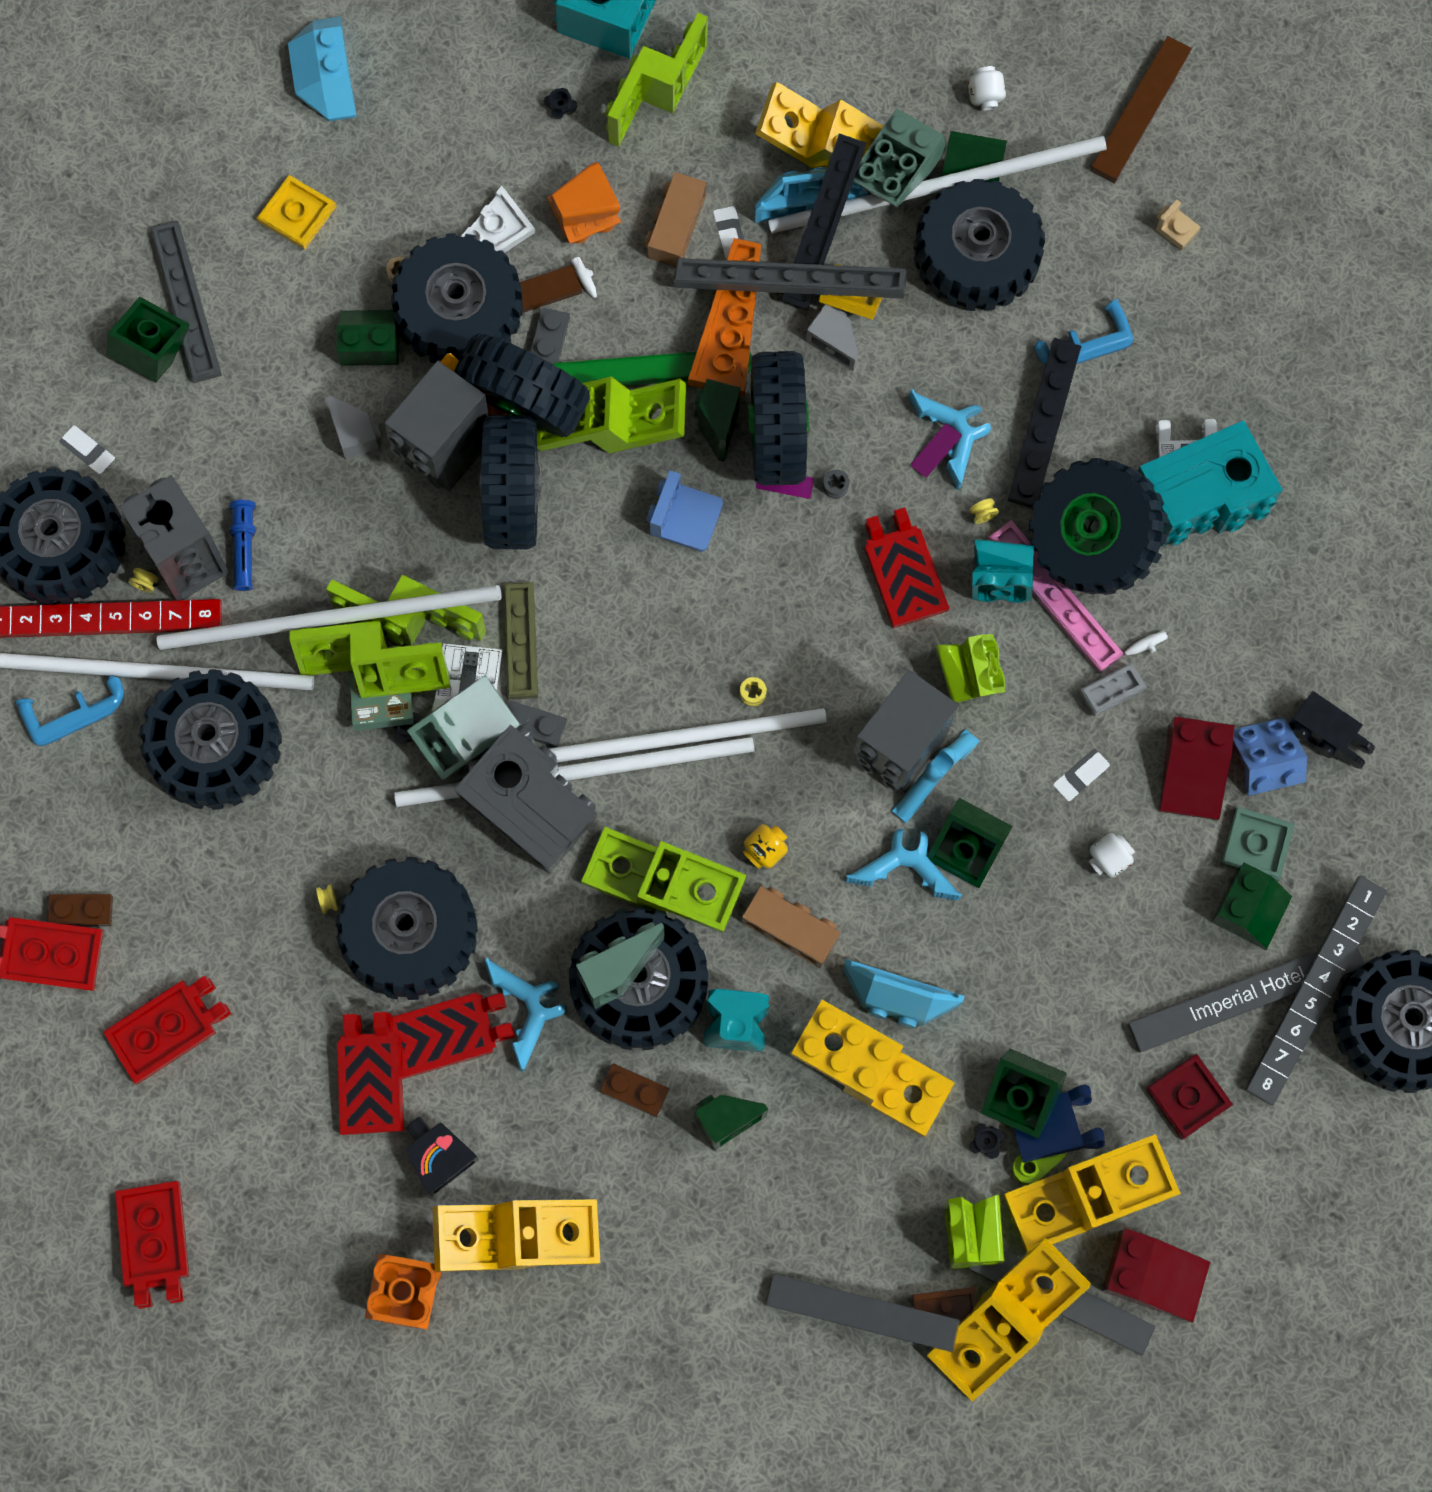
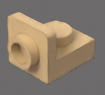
(1176, 225)

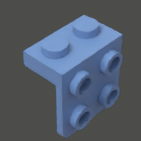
(684, 514)
(1270, 756)

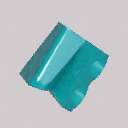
(1002, 571)
(736, 1020)

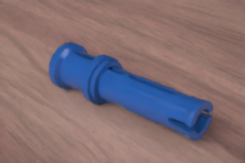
(239, 530)

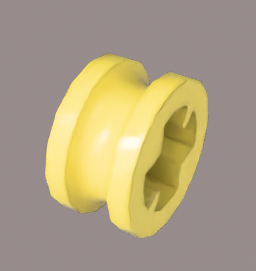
(984, 511)
(143, 580)
(744, 695)
(327, 899)

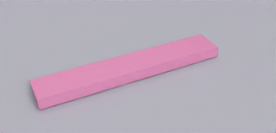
(1065, 607)

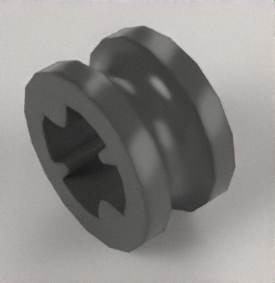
(834, 492)

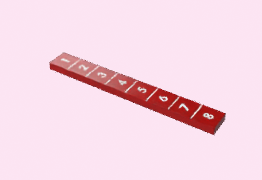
(109, 618)

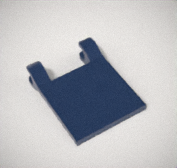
(1061, 1130)

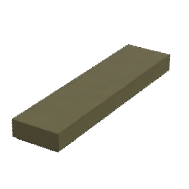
(520, 640)

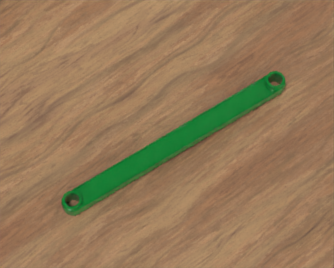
(635, 370)

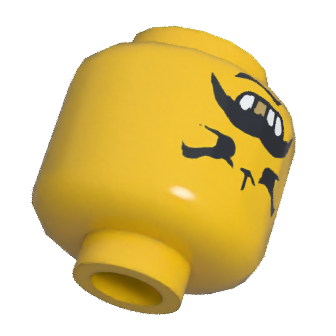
(765, 846)

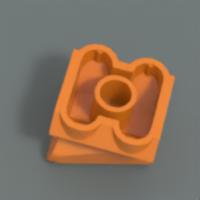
(585, 205)
(402, 1291)

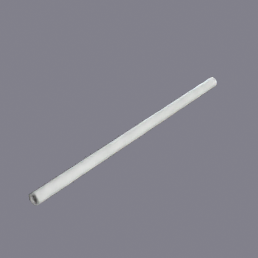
(948, 181)
(329, 617)
(145, 670)
(686, 735)
(601, 767)

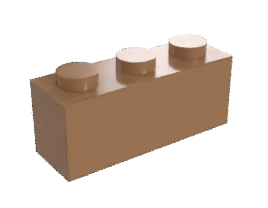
(675, 219)
(791, 926)

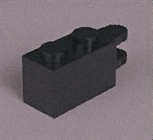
(1330, 730)

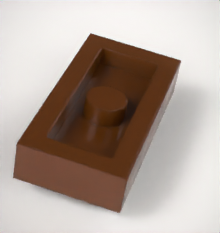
(81, 909)
(634, 1090)
(948, 1303)

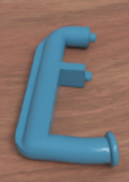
(1100, 346)
(73, 721)

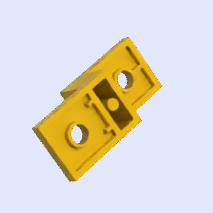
(813, 128)
(872, 1068)
(1092, 1193)
(515, 1235)
(1010, 1319)

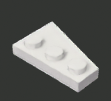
(501, 223)

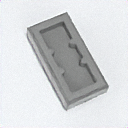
(1112, 689)

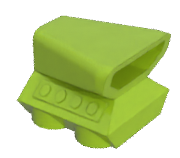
(972, 668)
(974, 1232)

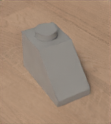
(834, 336)
(353, 428)

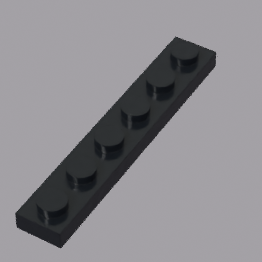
(827, 208)
(1044, 422)

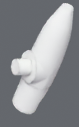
(584, 276)
(1147, 643)

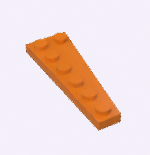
(728, 330)

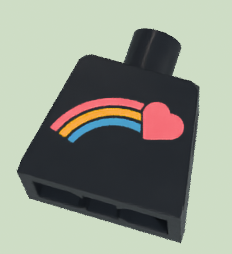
(437, 1155)

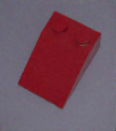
(1196, 767)
(1156, 1275)

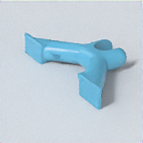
(956, 419)
(933, 774)
(914, 859)
(536, 1012)

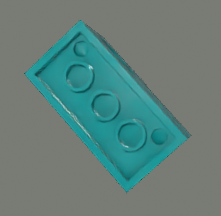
(604, 23)
(1213, 483)

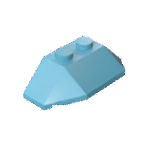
(322, 69)
(795, 193)
(899, 996)

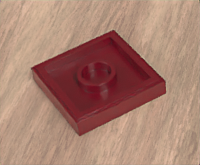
(1189, 1096)

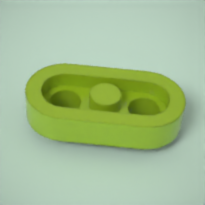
(1041, 1168)

